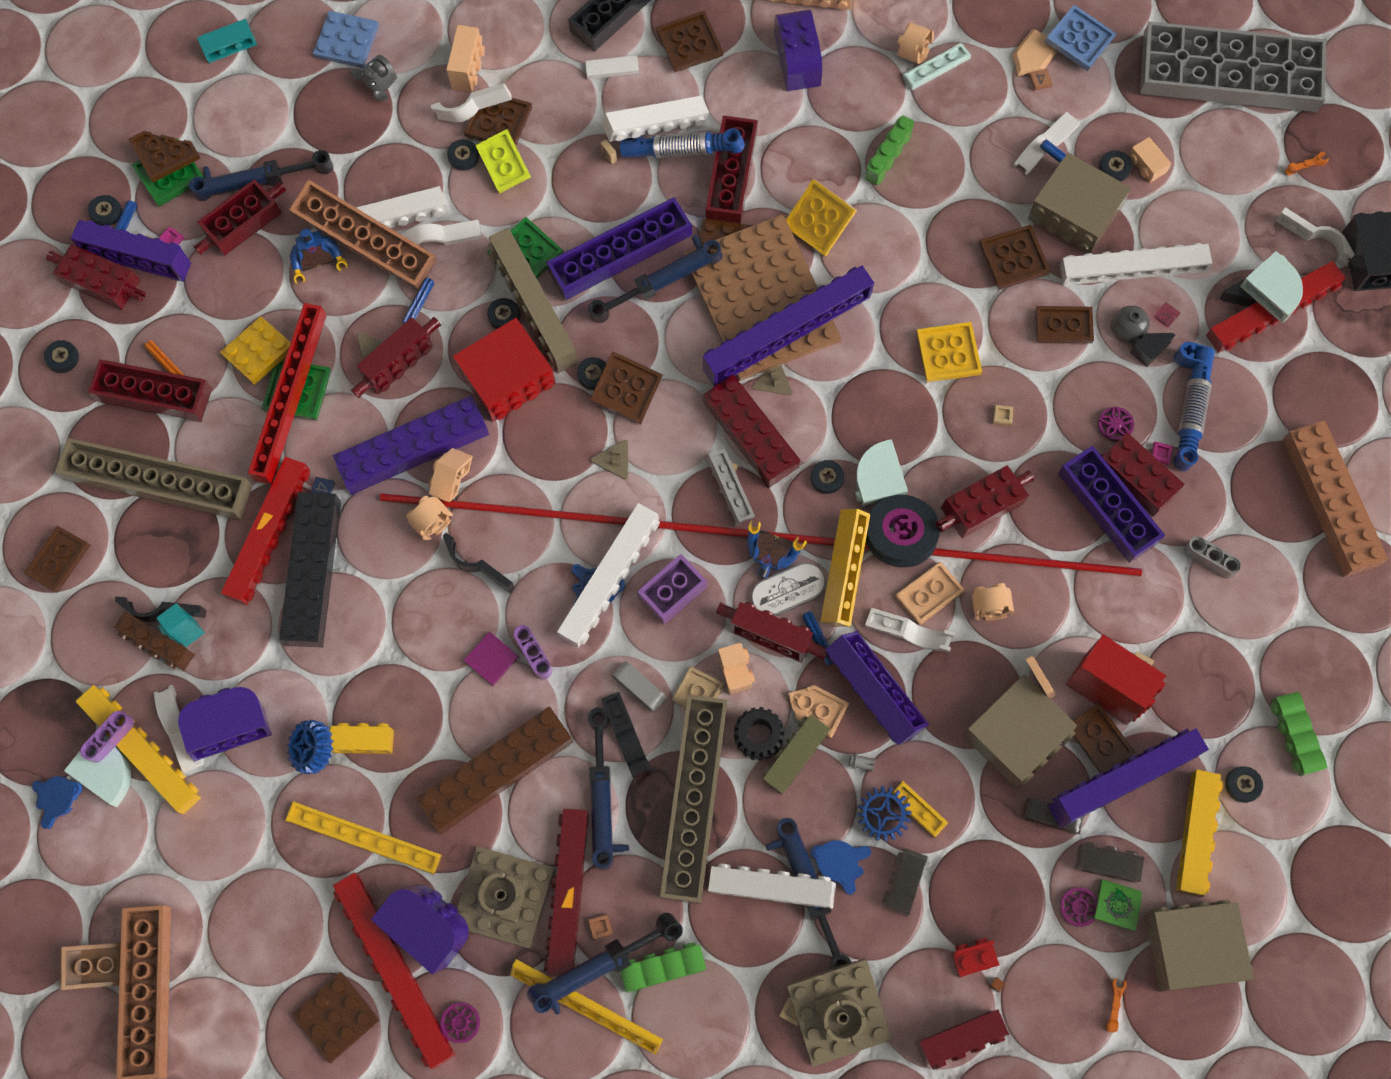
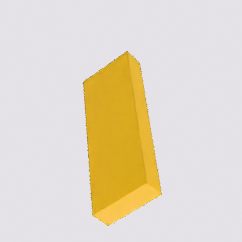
(921, 810)

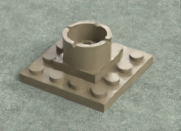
(518, 913)
(835, 992)

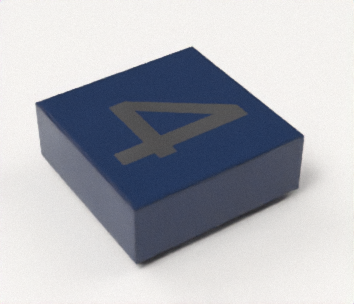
(322, 485)

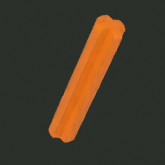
(157, 353)

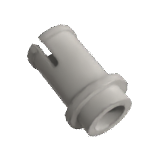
(860, 762)

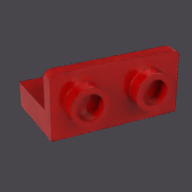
(975, 958)

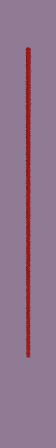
(744, 533)

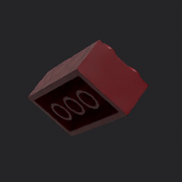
(1143, 474)
(962, 1038)

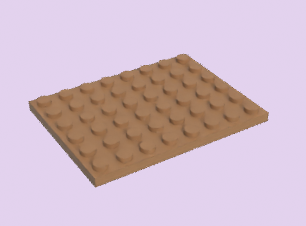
(755, 278)

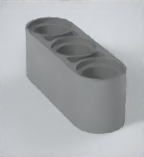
(1222, 557)
(639, 686)

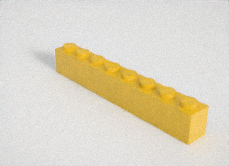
(142, 752)

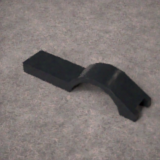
(478, 566)
(193, 610)
(625, 734)

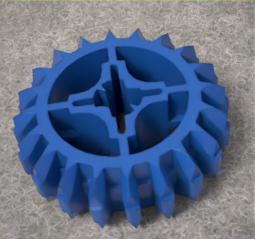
(310, 746)
(879, 831)

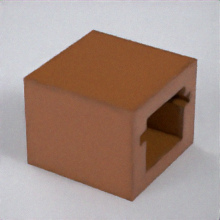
(997, 984)

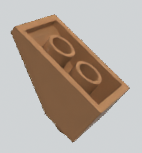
(89, 966)

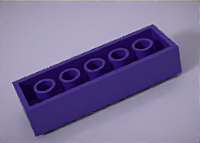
(132, 250)
(1111, 504)
(876, 687)

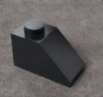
(1237, 295)
(1151, 346)

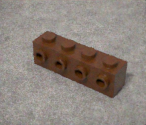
(153, 640)

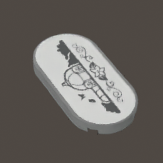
(789, 589)

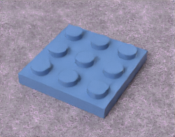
(1080, 37)
(346, 39)

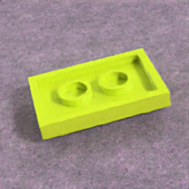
(503, 161)

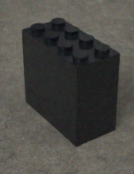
(1371, 243)

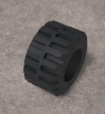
(753, 717)

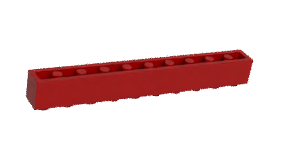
(287, 394)
(394, 972)

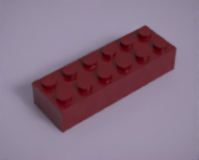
(731, 173)
(150, 390)
(751, 431)

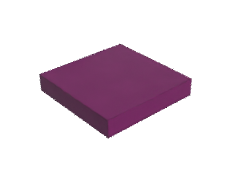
(491, 658)

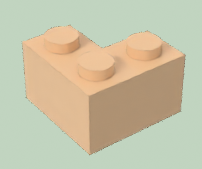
(448, 474)
(734, 663)

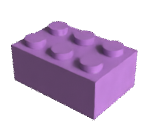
(672, 589)

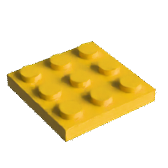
(820, 217)
(257, 350)
(949, 352)

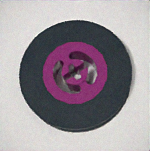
(907, 514)

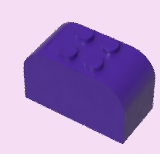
(798, 49)
(222, 722)
(423, 926)

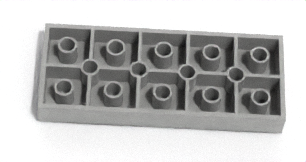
(1233, 66)

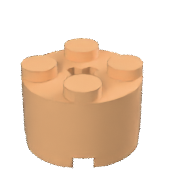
(915, 43)
(429, 517)
(992, 602)

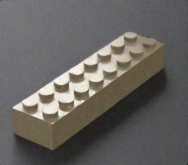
(532, 301)

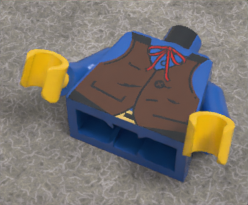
(313, 251)
(771, 550)

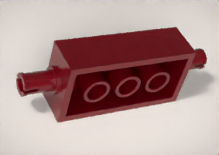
(239, 217)
(96, 276)
(395, 356)
(984, 501)
(771, 631)

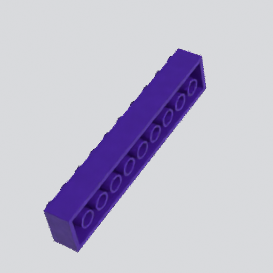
(788, 325)

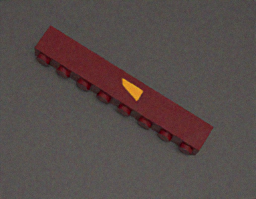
(567, 892)

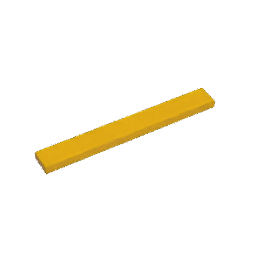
(363, 837)
(592, 1010)

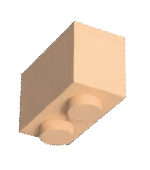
(1149, 159)

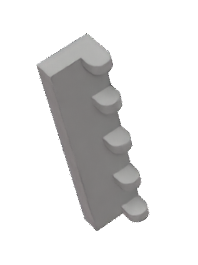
(730, 486)

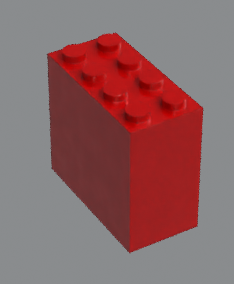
(504, 369)
(1117, 680)

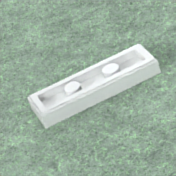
(612, 67)

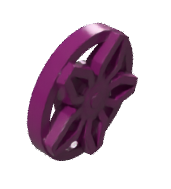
(1115, 423)
(1078, 906)
(460, 1022)

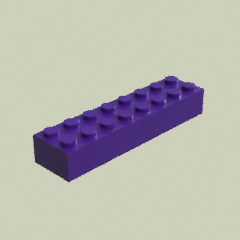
(619, 248)
(410, 445)
(1127, 776)

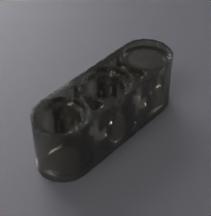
(1039, 812)

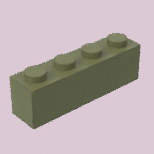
(796, 754)

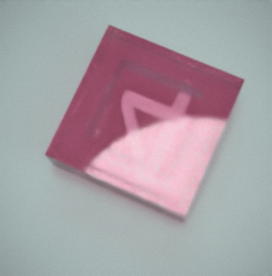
(1167, 315)

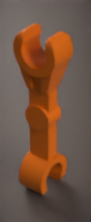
(1316, 161)
(1113, 1023)

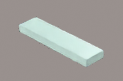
(936, 66)

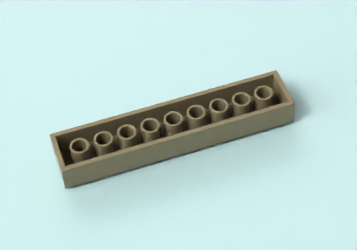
(154, 478)
(694, 800)

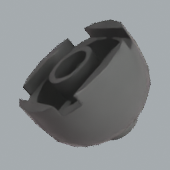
(1130, 323)

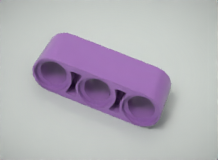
(531, 643)
(97, 740)

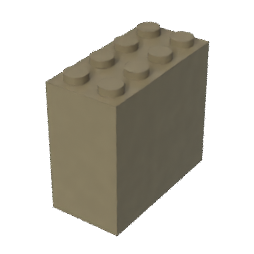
(1078, 203)
(1020, 732)
(1198, 945)

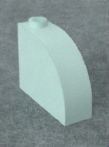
(1275, 286)
(879, 475)
(107, 778)

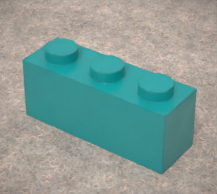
(227, 40)
(180, 625)

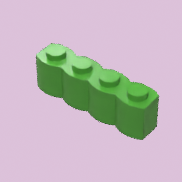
(889, 150)
(1299, 734)
(663, 968)

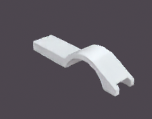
(476, 101)
(1055, 134)
(1309, 231)
(445, 234)
(909, 631)
(169, 714)

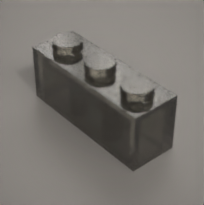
(1109, 862)
(904, 882)

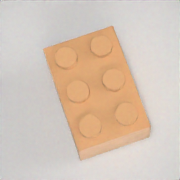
(465, 58)

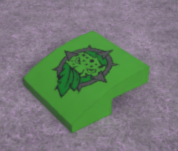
(1118, 905)

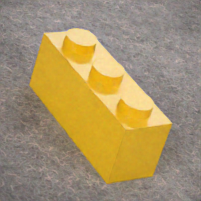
(362, 738)

